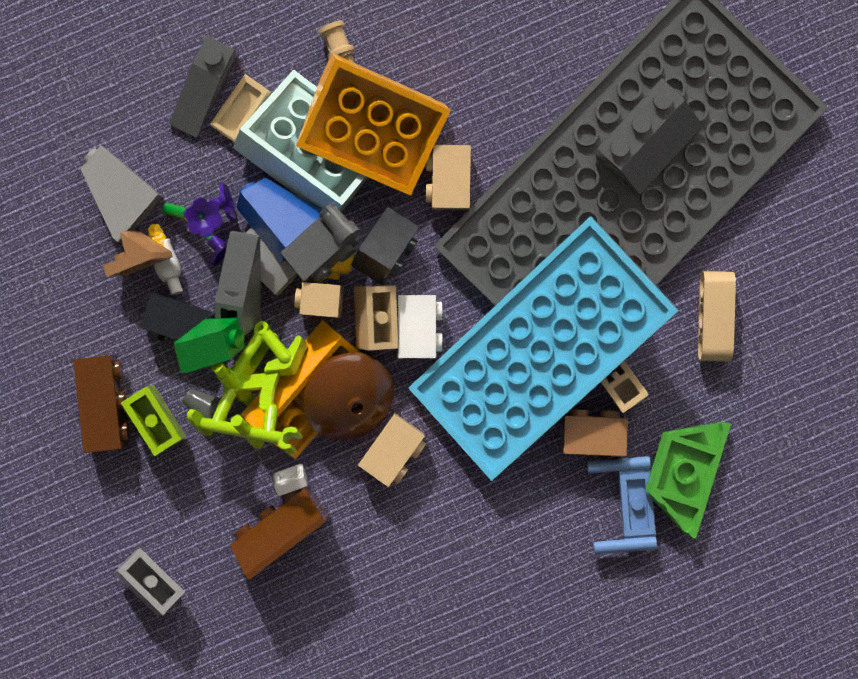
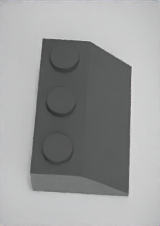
(649, 137)

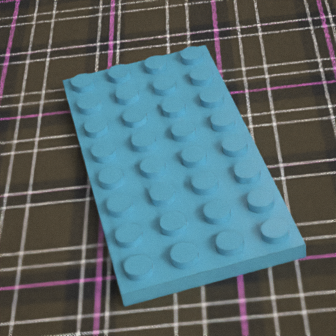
(543, 348)

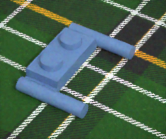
(636, 505)

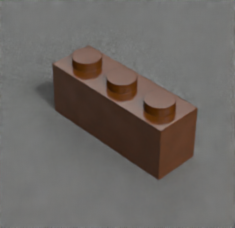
(100, 403)

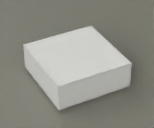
(290, 479)

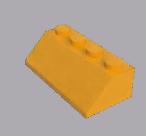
(288, 396)

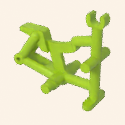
(240, 381)

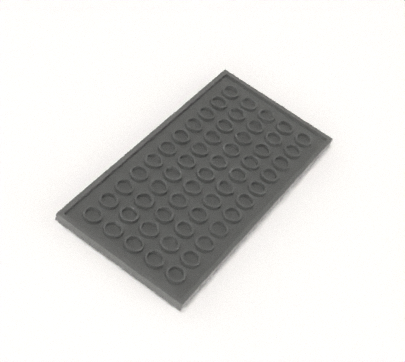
(749, 119)

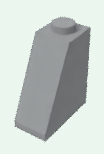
(118, 191)

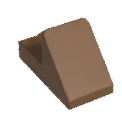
(139, 254)

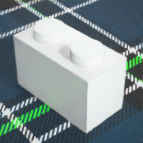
(418, 326)

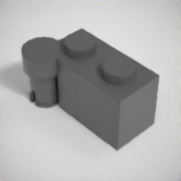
(322, 245)

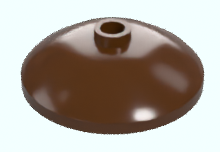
(341, 384)

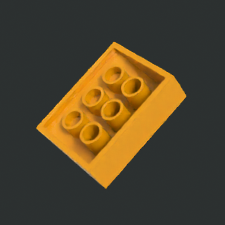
(372, 124)

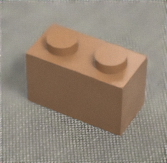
(594, 434)

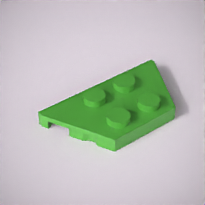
(686, 472)

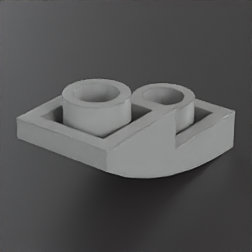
(272, 272)

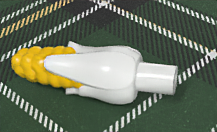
(170, 269)

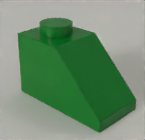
(209, 344)

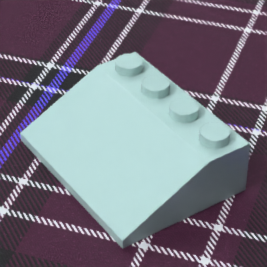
(271, 142)

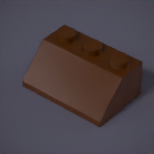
(277, 530)

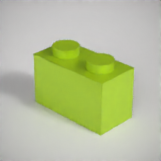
(153, 420)

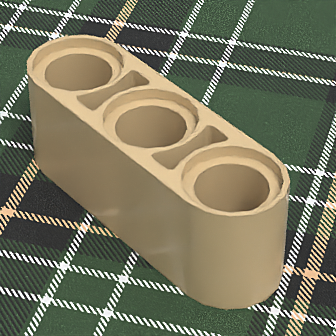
(716, 316)

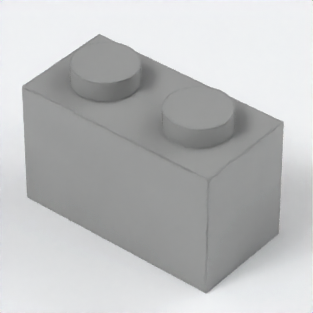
(149, 582)

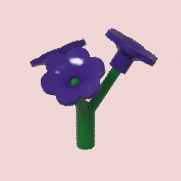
(204, 217)

